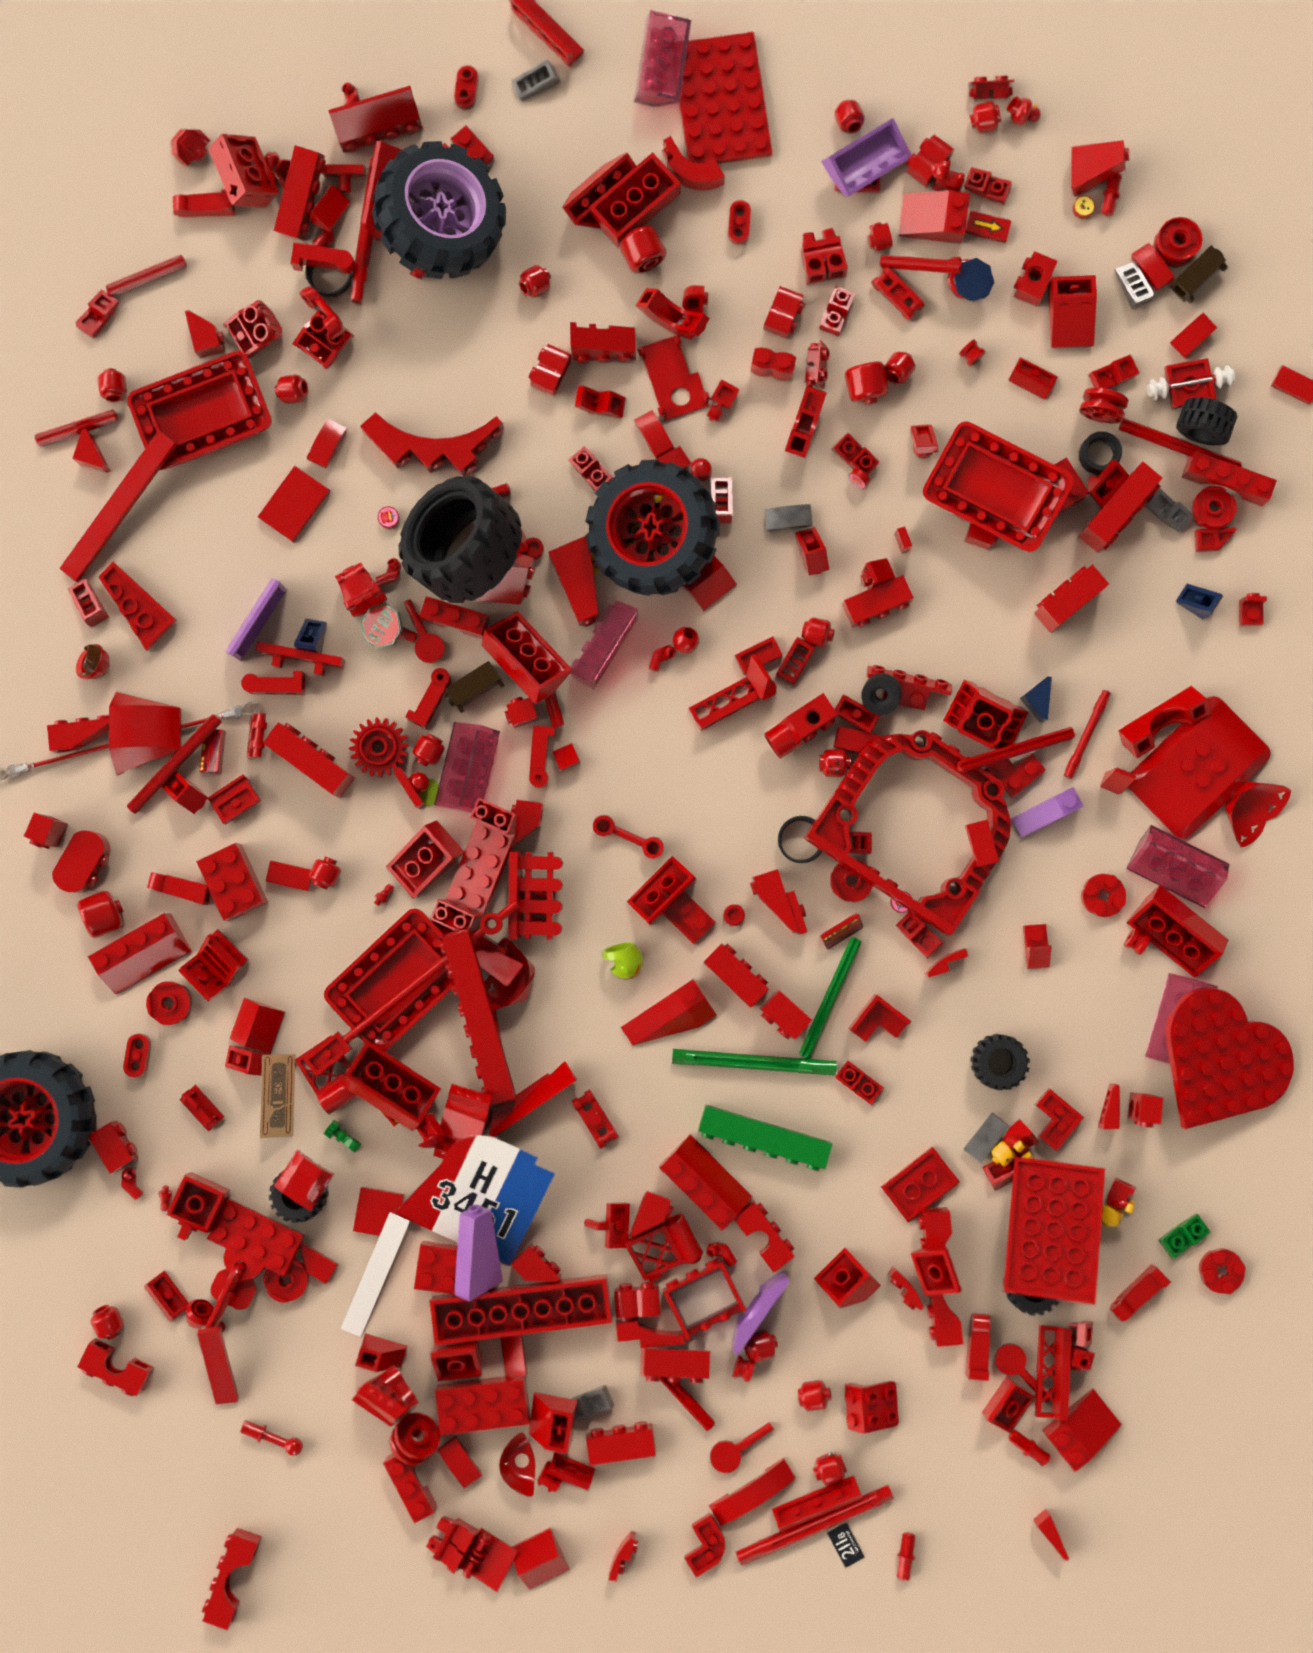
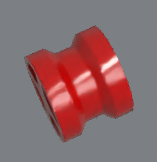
(972, 352)
(1137, 941)
(743, 1368)

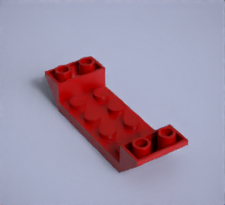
(479, 868)

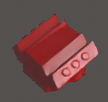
(985, 716)
(464, 1116)
(387, 1396)

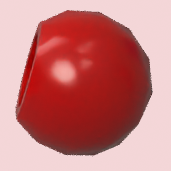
(685, 640)

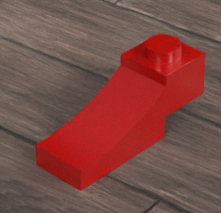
(631, 1329)

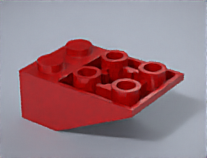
(1072, 311)

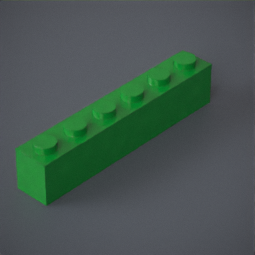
(764, 1136)

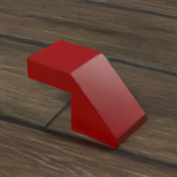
(600, 403)

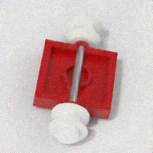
(1190, 381)

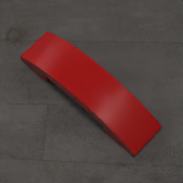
(753, 1493)

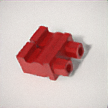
(822, 253)

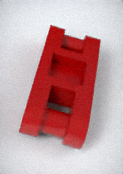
(898, 293)
(595, 1118)

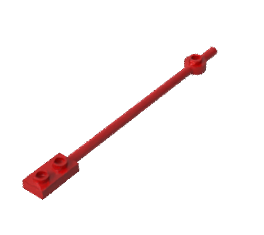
(338, 1045)

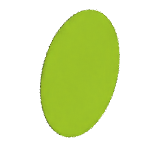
(429, 795)

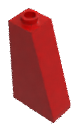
(576, 575)

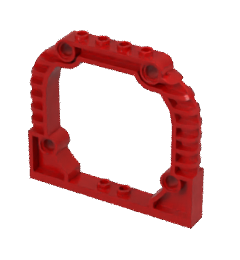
(832, 835)

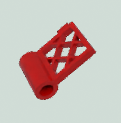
(332, 1094)
(681, 1242)

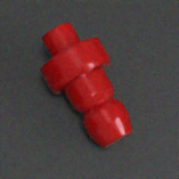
(382, 896)
(165, 1194)

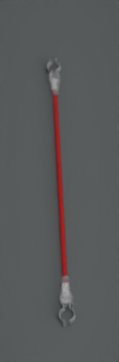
(17, 769)

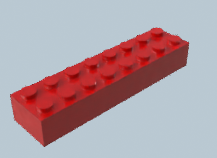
(522, 1310)

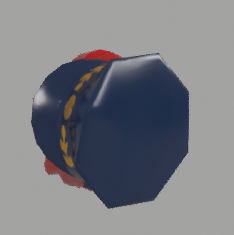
(973, 281)

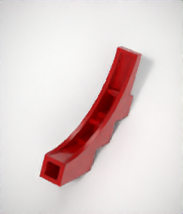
(431, 452)

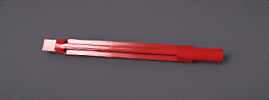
(363, 250)
(781, 1540)

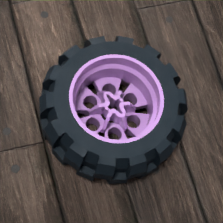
(419, 239)

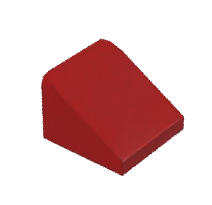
(566, 757)

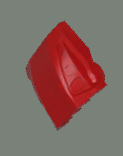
(254, 328)
(317, 343)
(303, 1180)

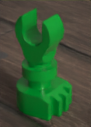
(347, 1140)

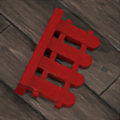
(517, 884)

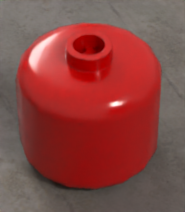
(642, 249)
(866, 382)
(100, 914)

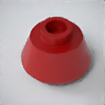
(198, 1313)

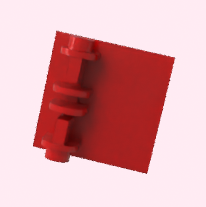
(489, 1560)

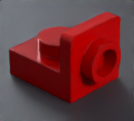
(1251, 610)

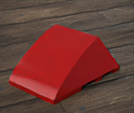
(141, 731)

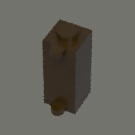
(1198, 273)
(472, 686)

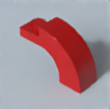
(690, 174)
(805, 421)

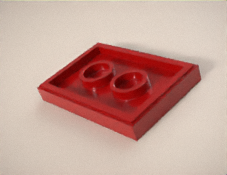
(293, 503)
(920, 1184)

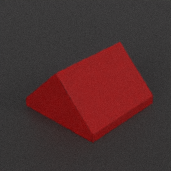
(257, 1025)
(936, 1270)
(1007, 1405)
(539, 1559)

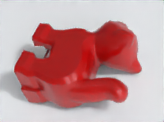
(946, 178)

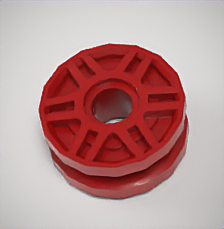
(1187, 233)
(1103, 405)
(412, 1451)

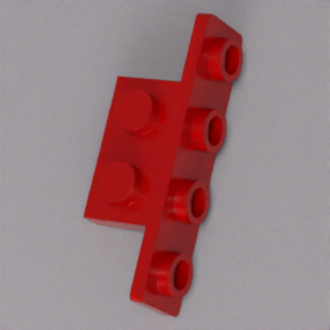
(914, 688)

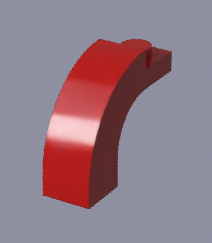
(670, 316)

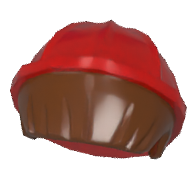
(92, 662)

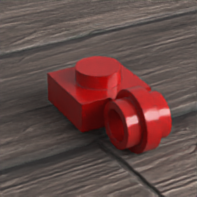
(723, 396)

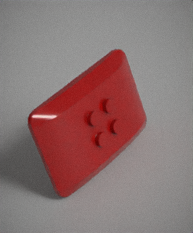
(202, 408)
(998, 486)
(1198, 768)
(386, 969)

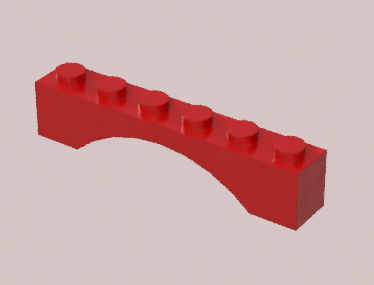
(946, 1325)

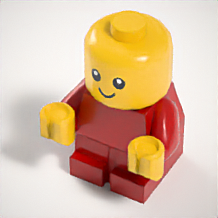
(1015, 1142)
(1116, 1201)

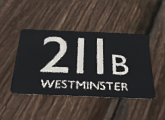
(845, 1545)

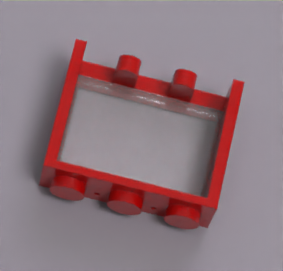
(703, 1298)

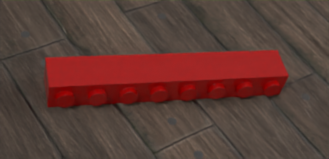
(478, 1015)

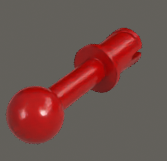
(292, 1446)

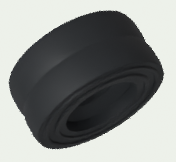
(890, 685)

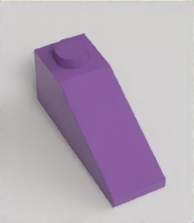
(1047, 812)

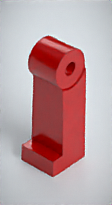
(203, 205)
(321, 257)
(275, 685)
(431, 699)
(537, 775)
(180, 888)
(1139, 1292)
(978, 1347)

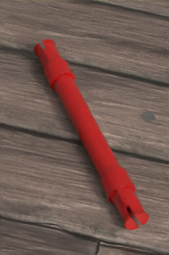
(1098, 709)

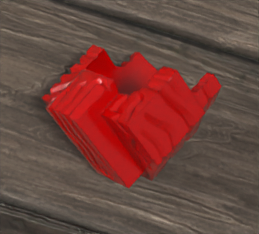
(189, 145)

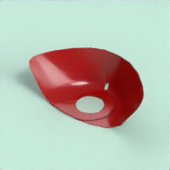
(518, 1478)

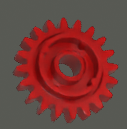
(367, 740)

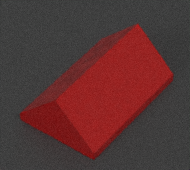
(661, 890)

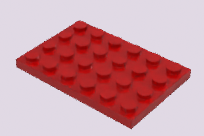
(724, 100)
(1054, 1230)

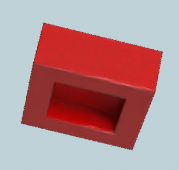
(903, 539)

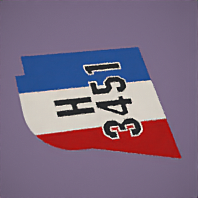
(483, 1174)

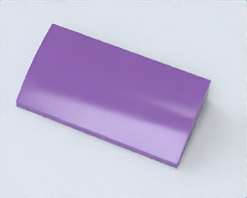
(867, 158)
(256, 619)

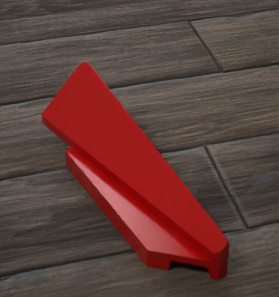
(492, 958)
(531, 1098)

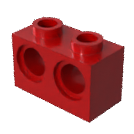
(1145, 1109)

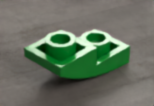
(1184, 1235)

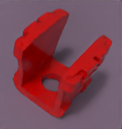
(359, 590)

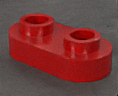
(466, 86)
(739, 223)
(136, 1054)

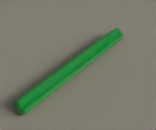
(830, 997)

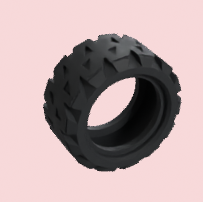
(483, 556)

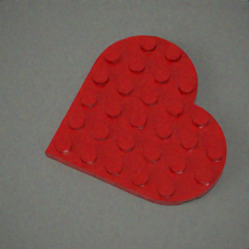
(1222, 1059)

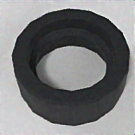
(1105, 437)

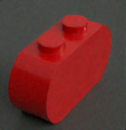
(81, 862)

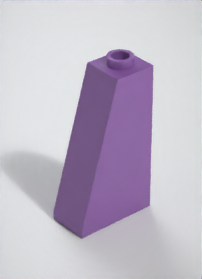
(477, 1254)

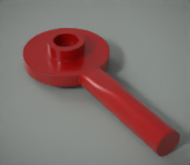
(429, 646)
(1011, 1361)
(726, 1455)

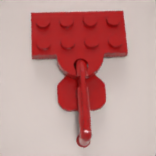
(255, 1242)

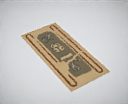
(277, 1095)

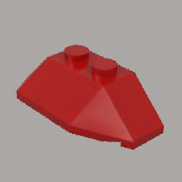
(593, 188)

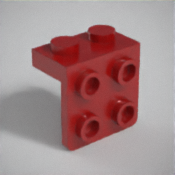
(871, 1406)

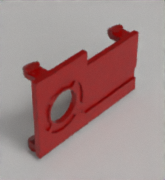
(668, 372)

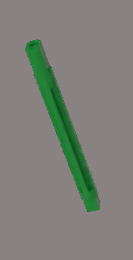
(756, 1062)

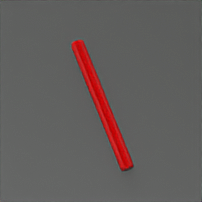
(1169, 441)
(1015, 749)
(174, 763)

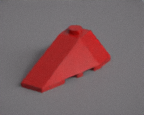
(675, 1013)

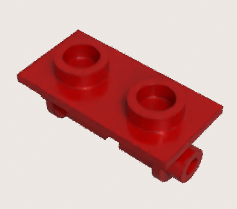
(999, 86)
(818, 355)
(201, 1107)

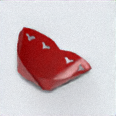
(1251, 807)
(519, 989)

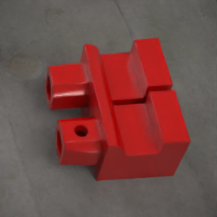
(455, 1544)

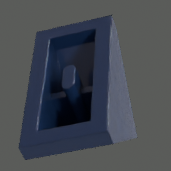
(1199, 600)
(311, 636)
(1038, 699)

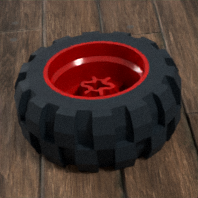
(636, 489)
(72, 1117)

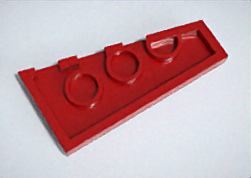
(140, 609)

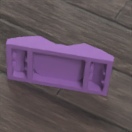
(758, 1309)

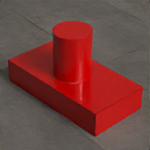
(344, 173)

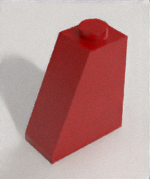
(1096, 163)

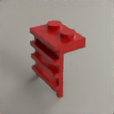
(210, 969)

